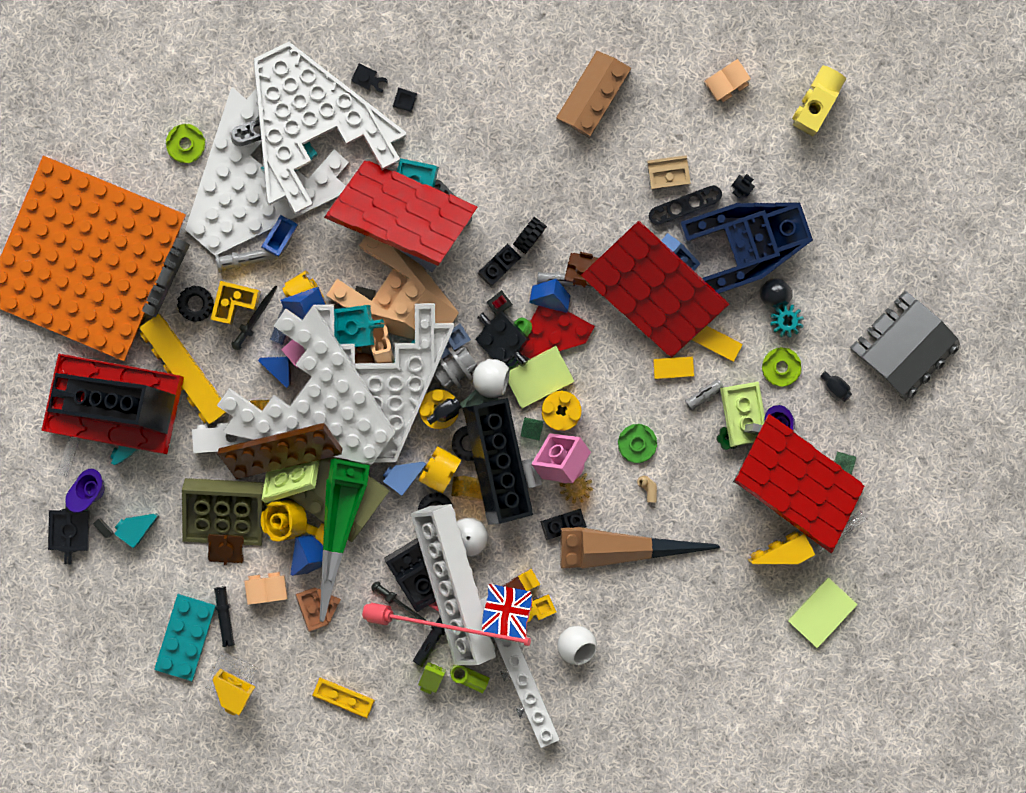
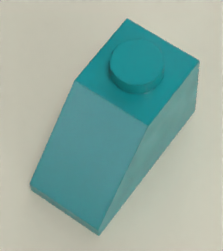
(135, 528)

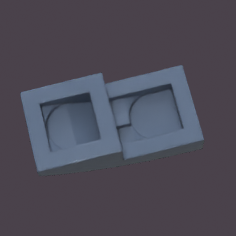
(457, 339)

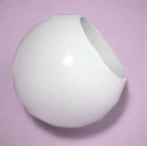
(491, 378)
(477, 533)
(576, 645)

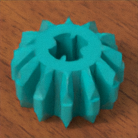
(794, 320)

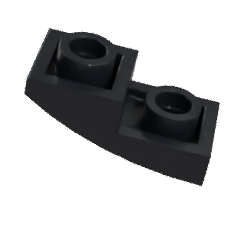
(499, 265)
(552, 526)

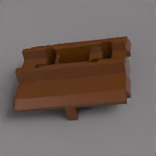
(578, 265)
(225, 549)

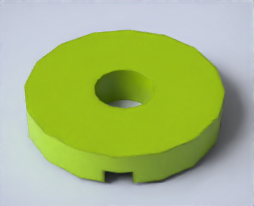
(188, 155)
(793, 366)

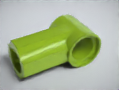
(471, 678)

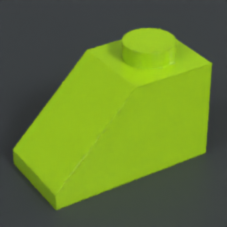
(431, 678)

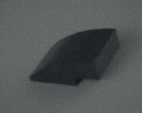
(411, 574)

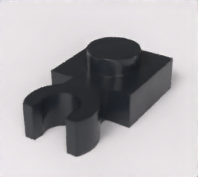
(366, 77)

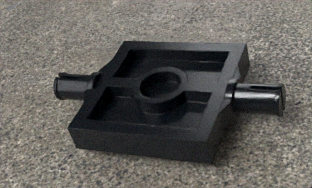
(502, 338)
(68, 532)

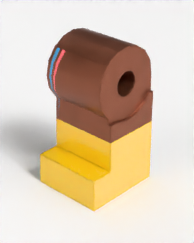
(524, 581)

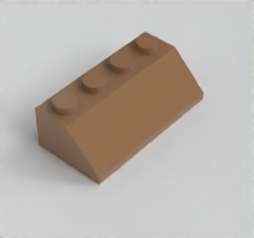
(593, 93)

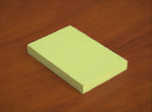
(539, 377)
(742, 407)
(290, 481)
(822, 612)

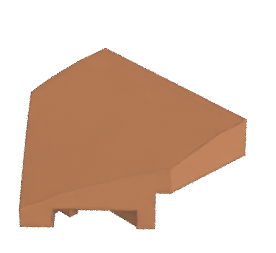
(310, 608)

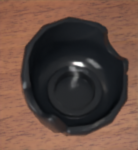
(775, 293)

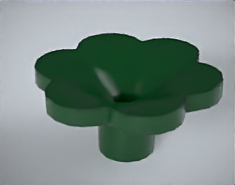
(725, 444)

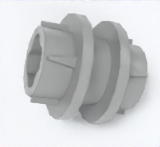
(455, 368)

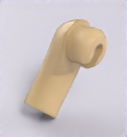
(649, 486)

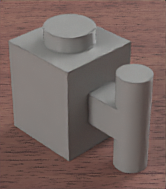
(531, 475)

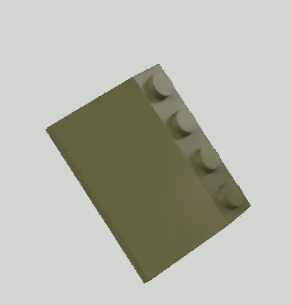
(314, 499)
(222, 509)

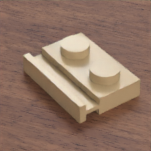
(668, 172)

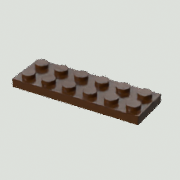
(280, 451)

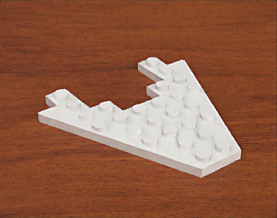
(302, 103)
(233, 189)
(402, 384)
(330, 396)

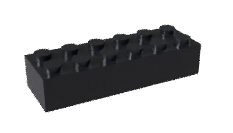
(498, 461)

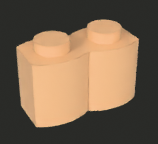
(727, 81)
(382, 347)
(266, 589)

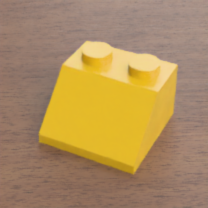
(232, 692)

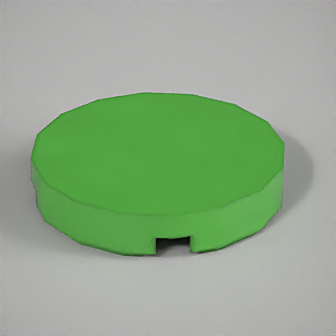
(630, 445)

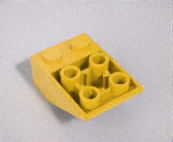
(790, 551)

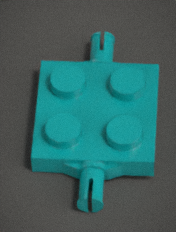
(355, 325)

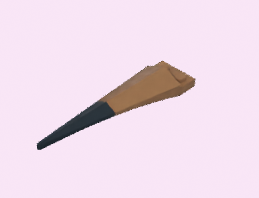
(596, 548)

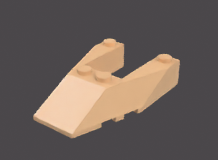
(400, 292)

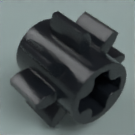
(743, 186)

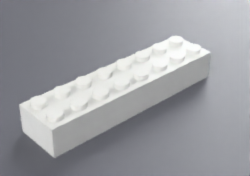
(452, 583)

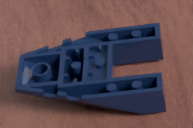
(758, 236)

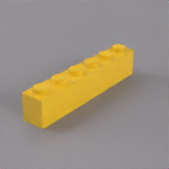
(180, 362)

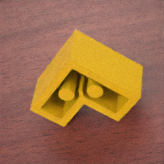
(231, 296)

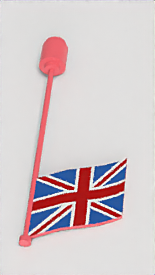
(503, 615)

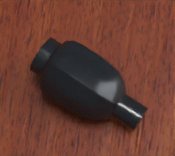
(836, 387)
(445, 411)

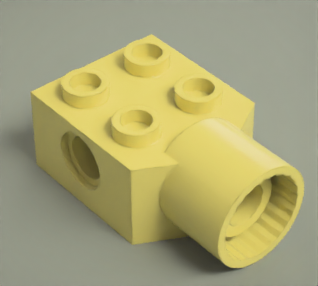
(821, 97)

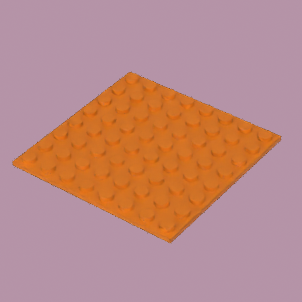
(85, 257)

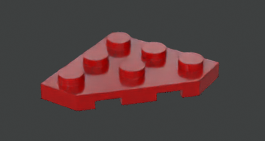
(554, 329)

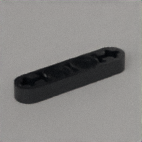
(684, 203)

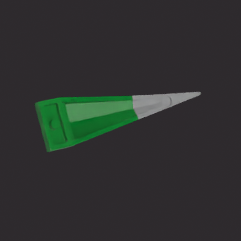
(343, 497)

